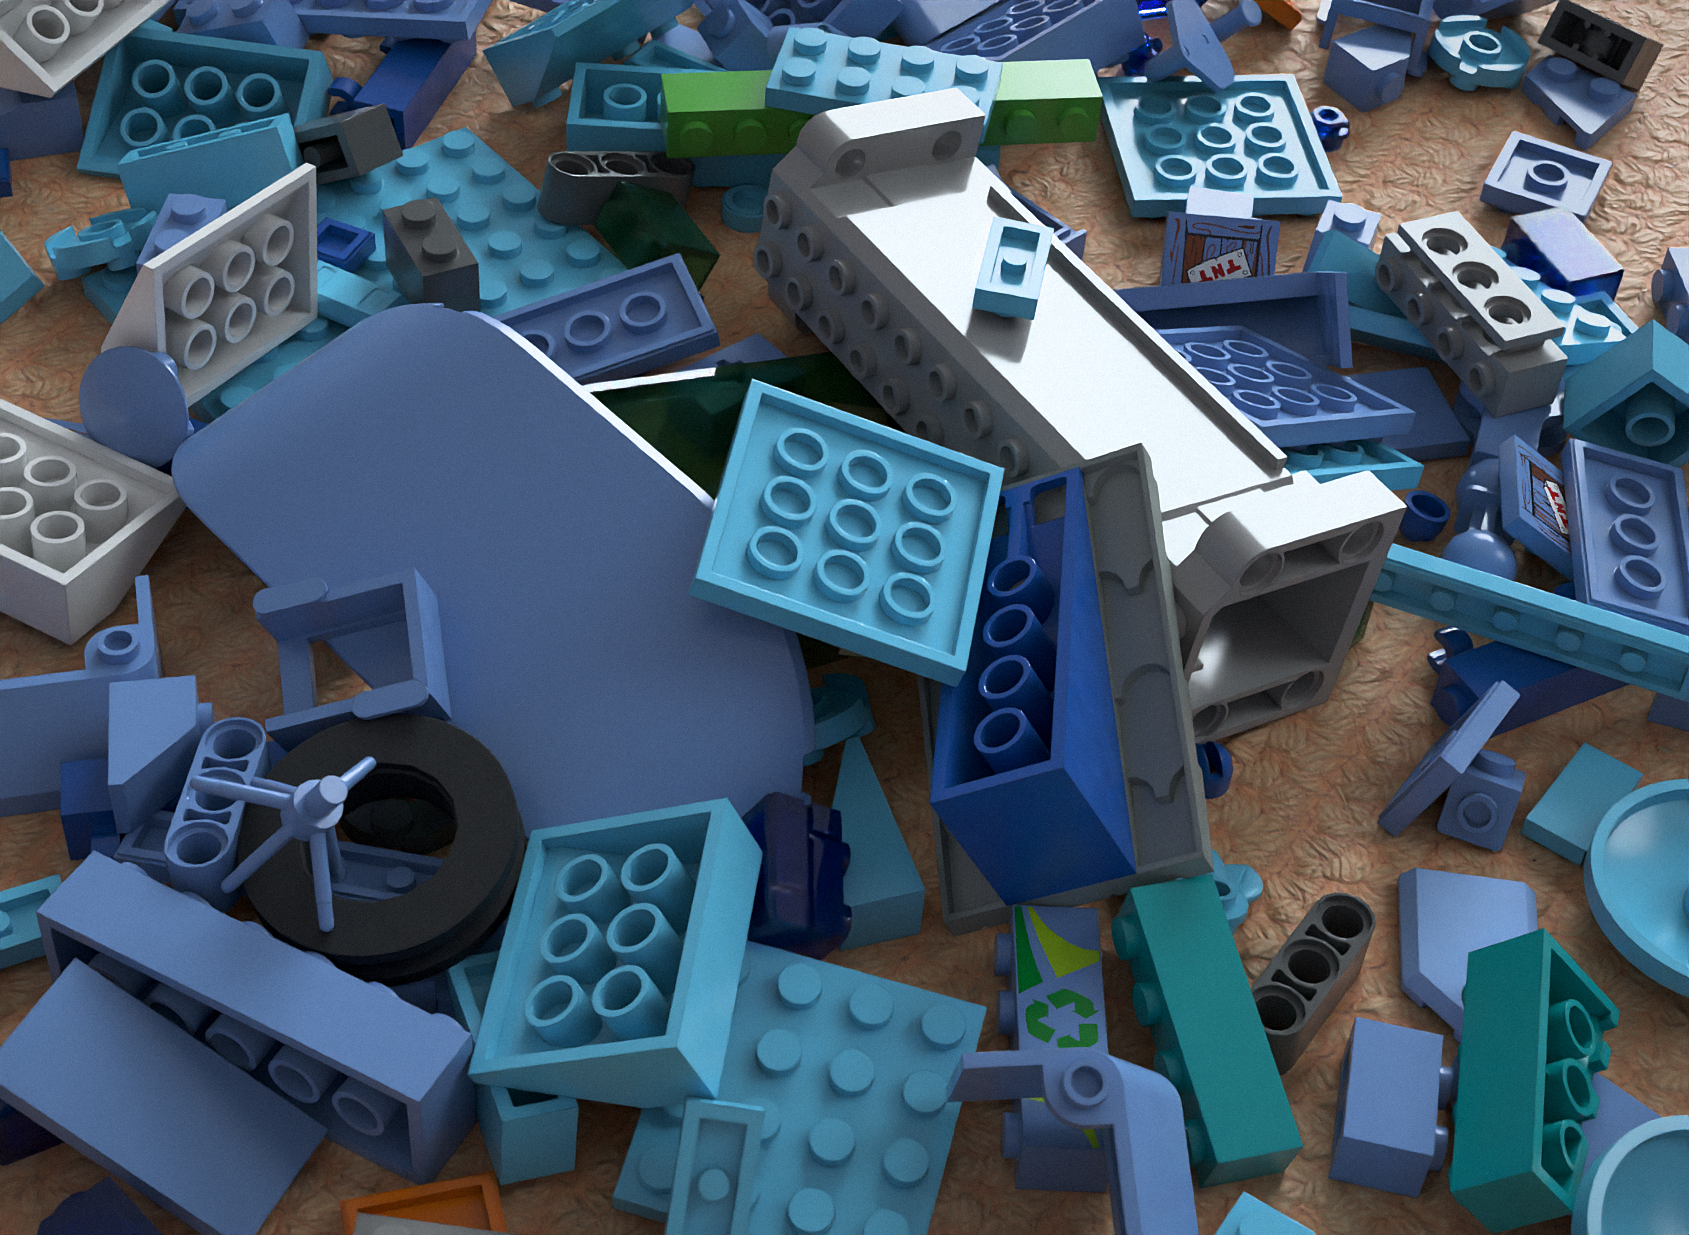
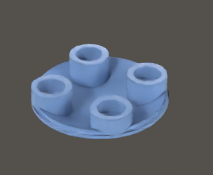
(135, 404)

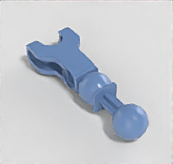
(1481, 536)

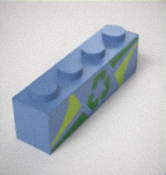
(1049, 1004)

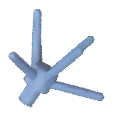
(306, 815)

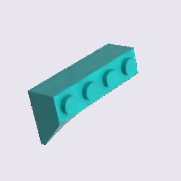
(1206, 1030)
(1526, 1081)

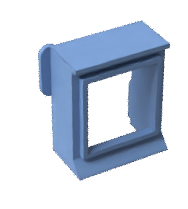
(1399, 14)
(310, 612)

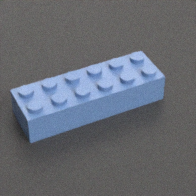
(327, 1042)

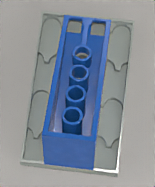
(1072, 732)

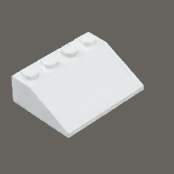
(229, 287)
(73, 524)

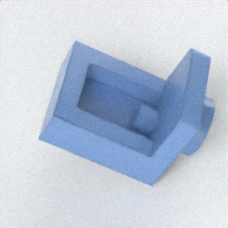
(1483, 801)

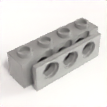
(1474, 312)

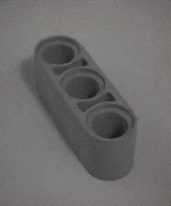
(582, 181)
(1312, 974)

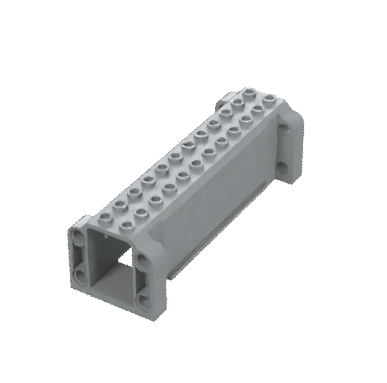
(879, 254)

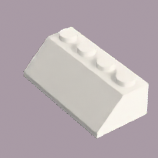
(57, 40)

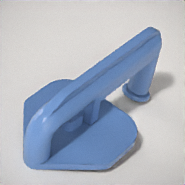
(1198, 42)

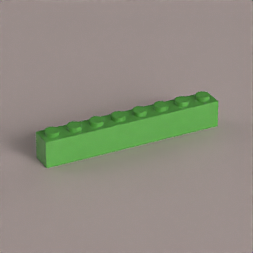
(728, 114)

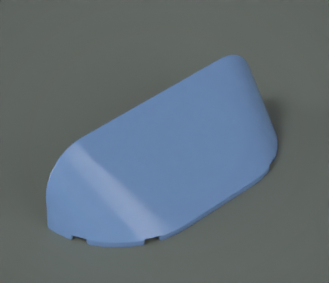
(550, 556)

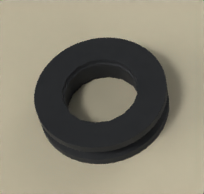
(439, 919)

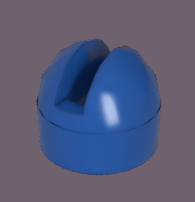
(1424, 516)
(1218, 757)

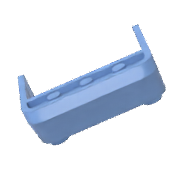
(1294, 309)
(67, 713)
(1099, 1091)

